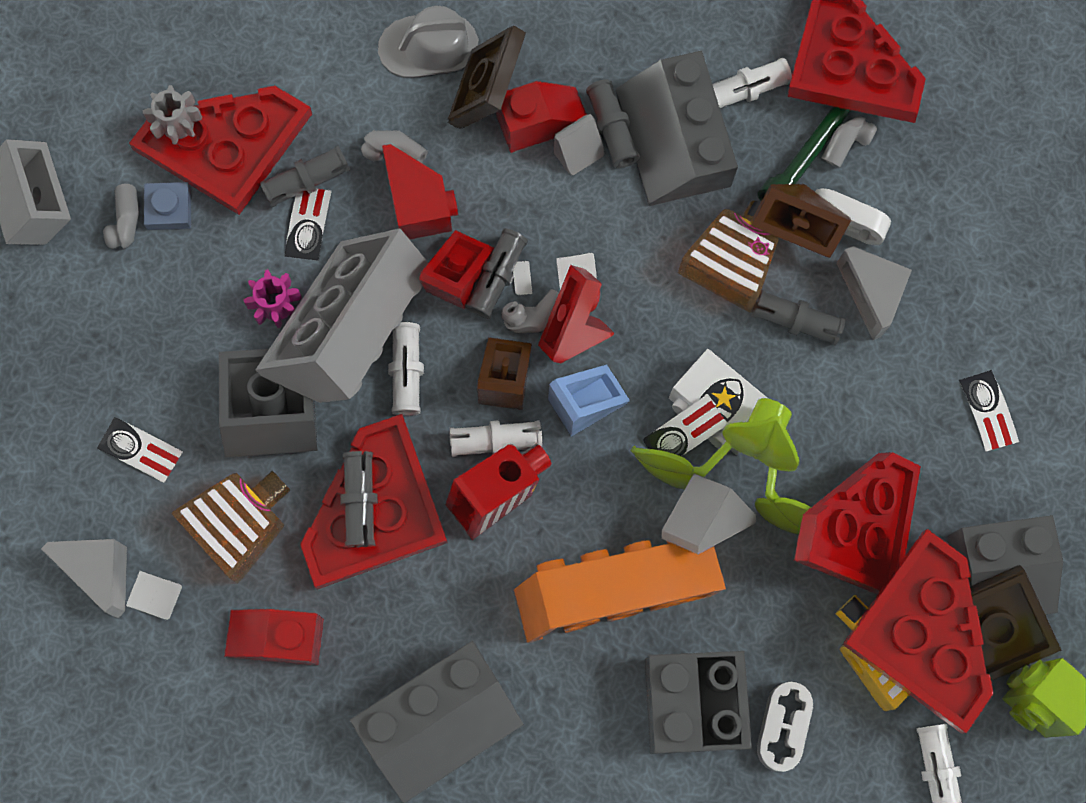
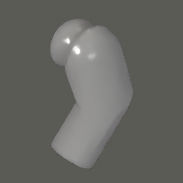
(844, 137)
(373, 149)
(126, 217)
(529, 319)

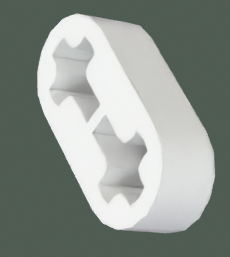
(866, 222)
(796, 729)

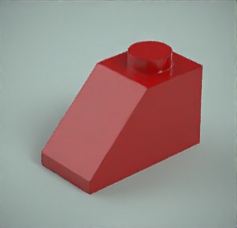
(537, 113)
(418, 195)
(275, 636)

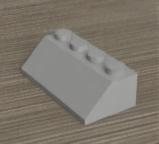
(346, 317)

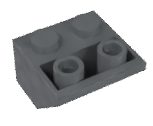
(697, 702)

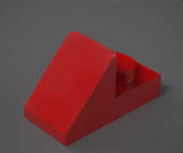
(455, 268)
(569, 324)

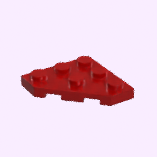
(854, 64)
(231, 145)
(402, 518)
(862, 524)
(928, 633)

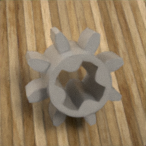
(172, 114)

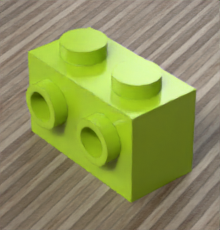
(1048, 698)

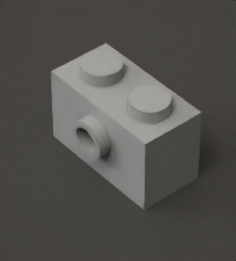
(30, 194)

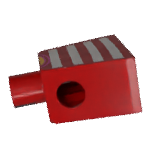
(495, 487)

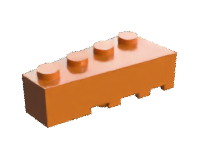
(614, 586)

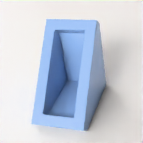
(586, 397)

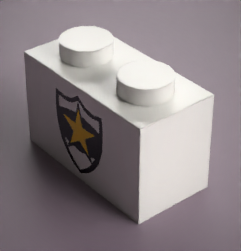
(723, 385)

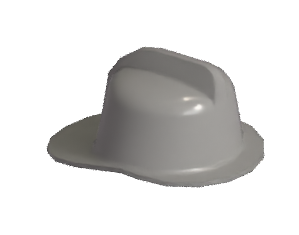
(427, 43)

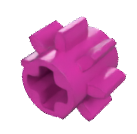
(261, 295)

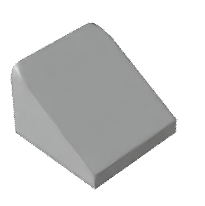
(578, 145)

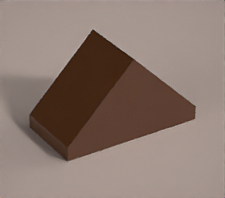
(801, 218)
(504, 373)

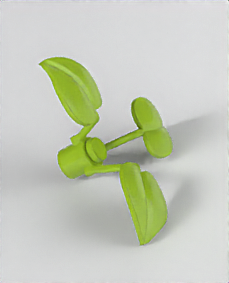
(763, 439)

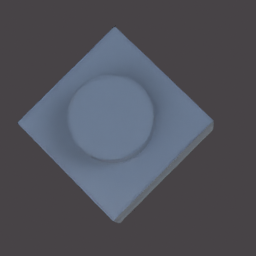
(167, 206)

